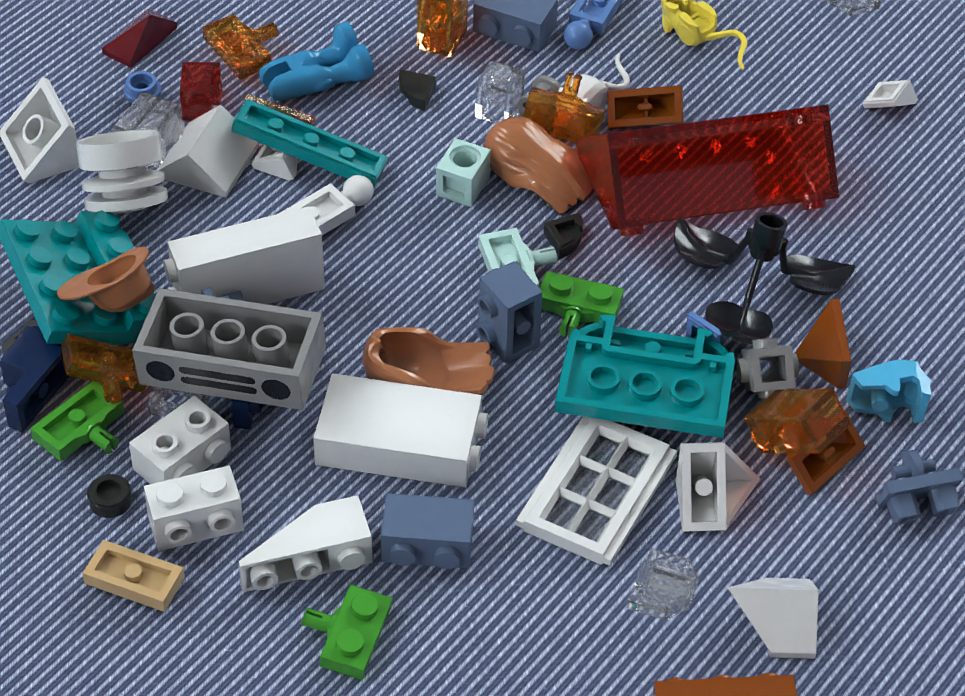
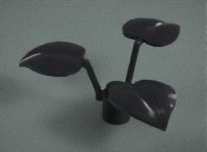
(765, 242)

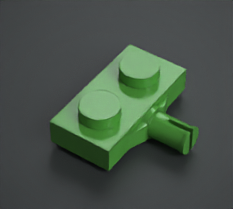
(578, 300)
(78, 422)
(351, 630)

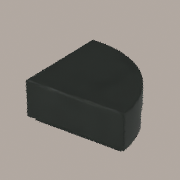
(417, 88)
(564, 234)

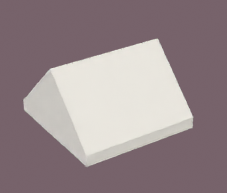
(41, 135)
(209, 154)

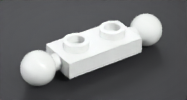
(336, 207)

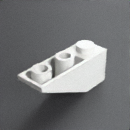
(316, 543)

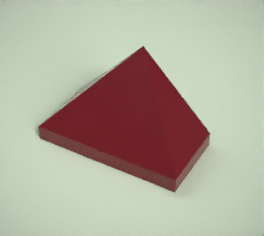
(139, 38)

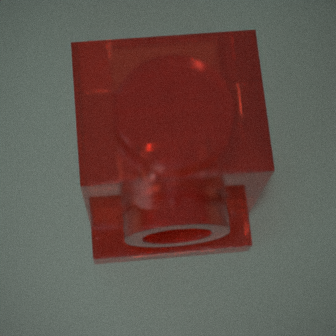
(199, 88)

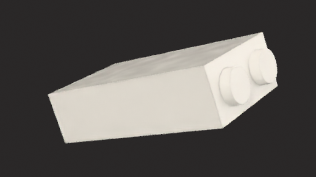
(261, 258)
(400, 430)

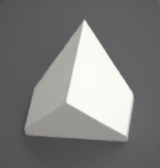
(711, 485)
(782, 614)

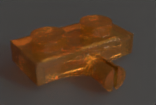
(239, 44)
(563, 112)
(101, 363)

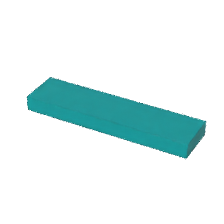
(308, 142)

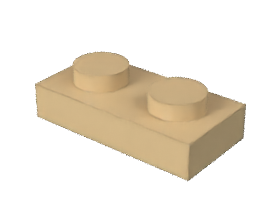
(133, 575)

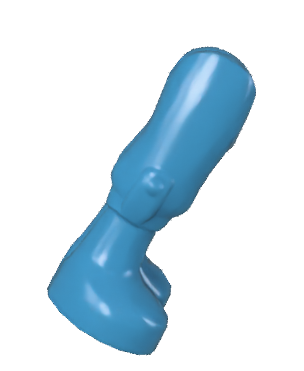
(318, 70)

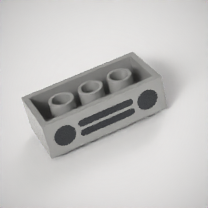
(230, 348)

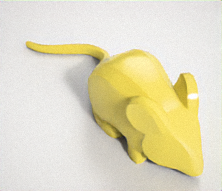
(696, 24)

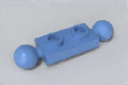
(586, 18)

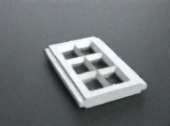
(596, 489)

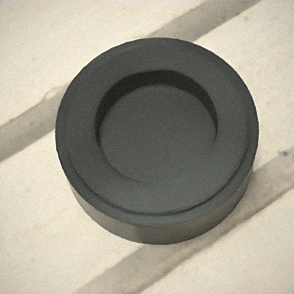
(109, 495)

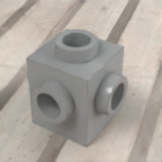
(782, 372)

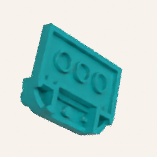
(54, 252)
(646, 378)

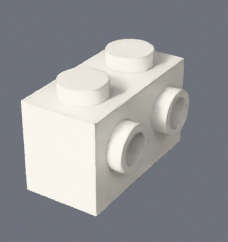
(181, 443)
(194, 508)

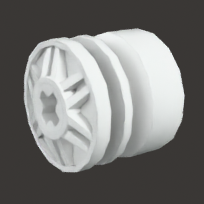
(122, 176)

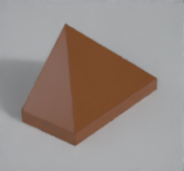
(645, 107)
(827, 347)
(816, 469)

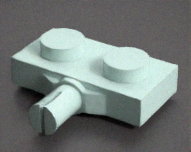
(507, 246)

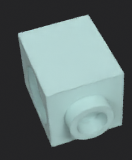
(463, 172)

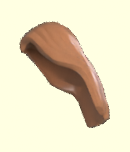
(536, 161)
(426, 360)

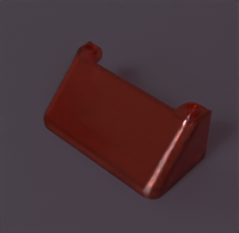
(712, 167)

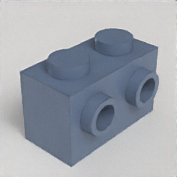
(509, 311)

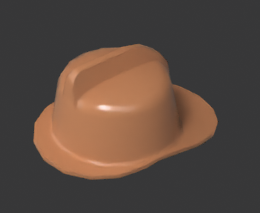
(114, 284)

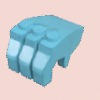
(890, 387)

